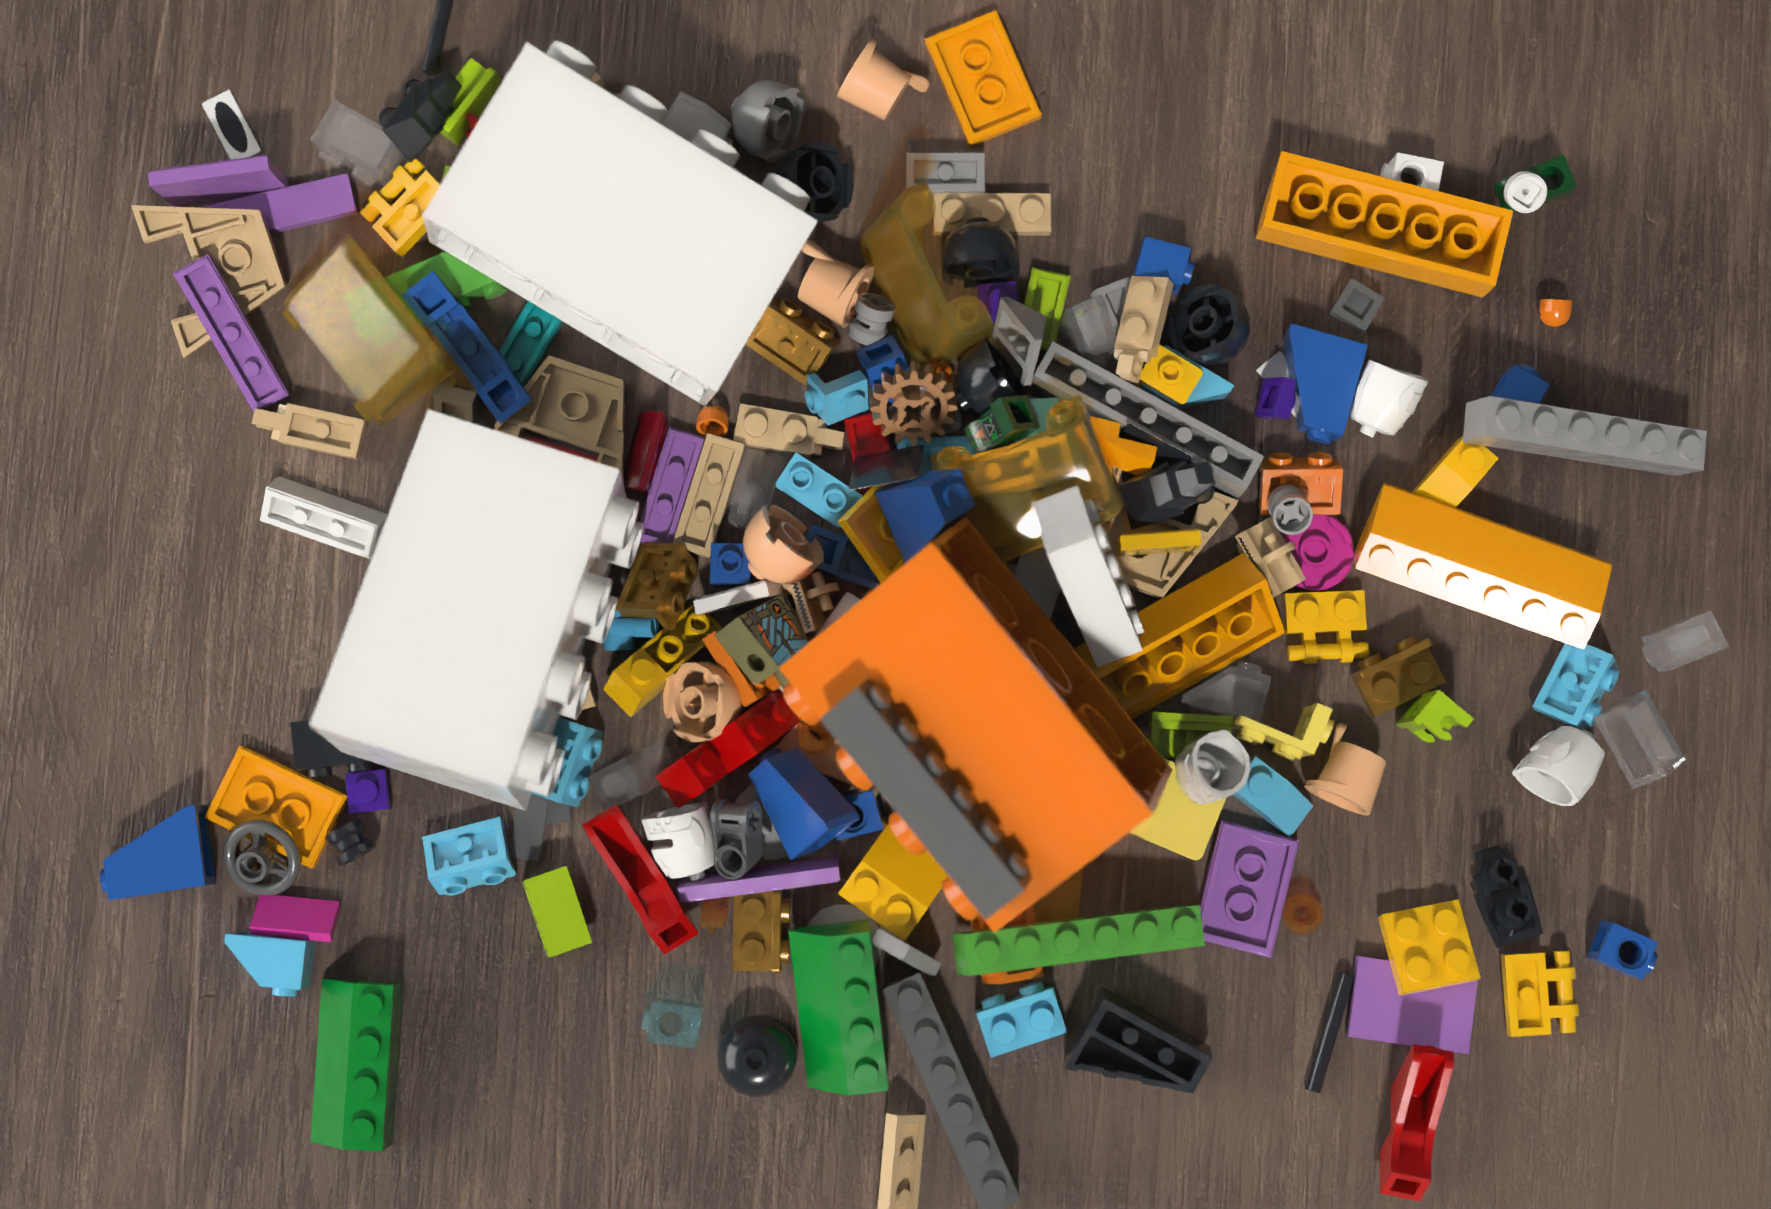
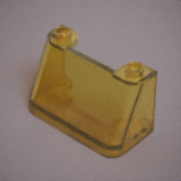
(924, 319)
(366, 332)
(1031, 470)

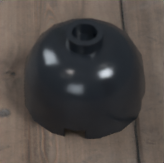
(822, 176)
(979, 254)
(1210, 325)
(984, 378)
(757, 1056)

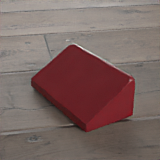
(645, 451)

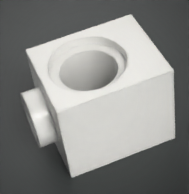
(1424, 170)

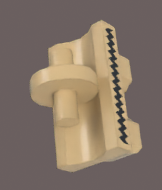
(1271, 556)
(811, 600)

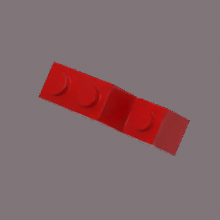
(736, 745)
(641, 878)
(1415, 1113)

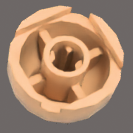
(778, 547)
(701, 701)

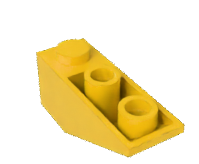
(647, 670)

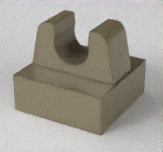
(456, 401)

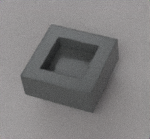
(1356, 305)

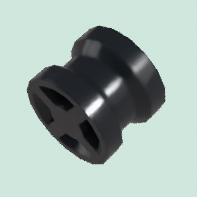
(350, 842)

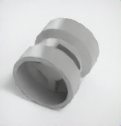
(871, 318)
(1293, 517)

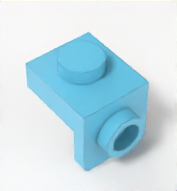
(838, 397)

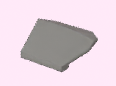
(1018, 337)

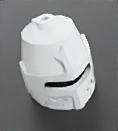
(690, 114)
(1385, 398)
(1566, 764)
(1212, 767)
(681, 840)

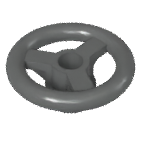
(246, 869)

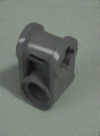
(737, 830)

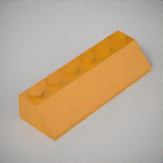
(1384, 224)
(1483, 565)
(1192, 636)

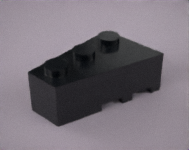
(1137, 1046)

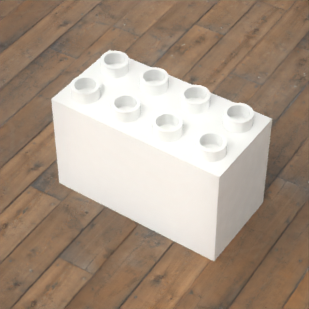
(618, 220)
(480, 612)

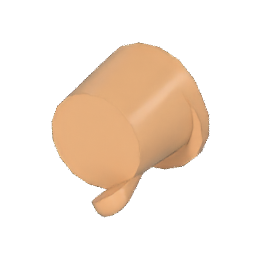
(877, 83)
(833, 285)
(1349, 776)

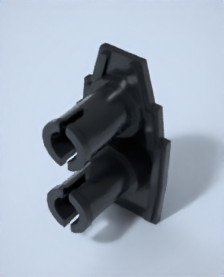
(420, 113)
(1166, 491)
(1504, 898)

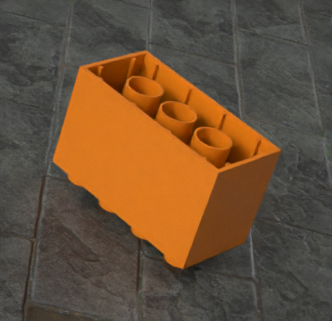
(996, 702)

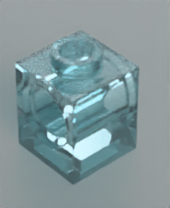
(691, 1018)

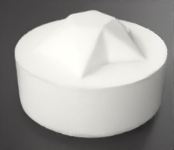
(1525, 192)

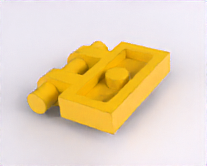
(403, 221)
(1325, 613)
(1527, 993)

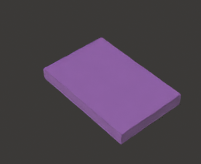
(217, 180)
(1246, 888)
(1423, 1018)

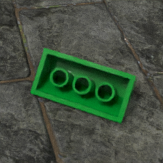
(839, 1008)
(357, 1064)

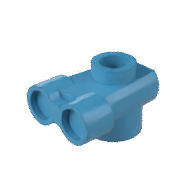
(626, 629)

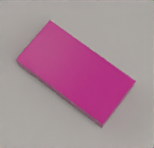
(295, 918)

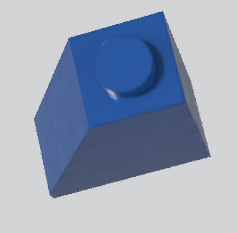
(1326, 380)
(924, 508)
(800, 801)
(163, 859)

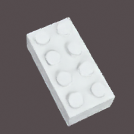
(1089, 575)

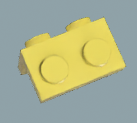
(1311, 729)
(1179, 822)

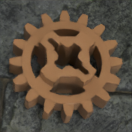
(913, 403)

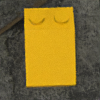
(894, 884)

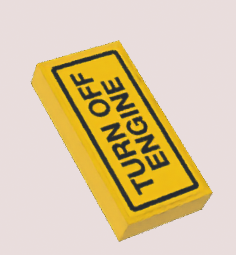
(1158, 542)

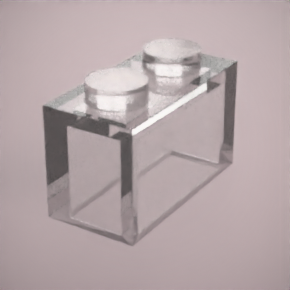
(357, 143)
(1639, 739)

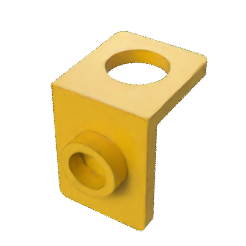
(1170, 375)

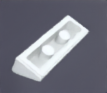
(322, 517)

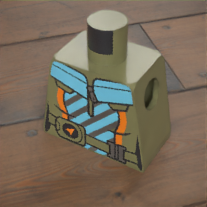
(764, 639)

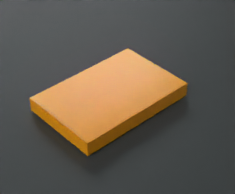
(982, 78)
(273, 792)

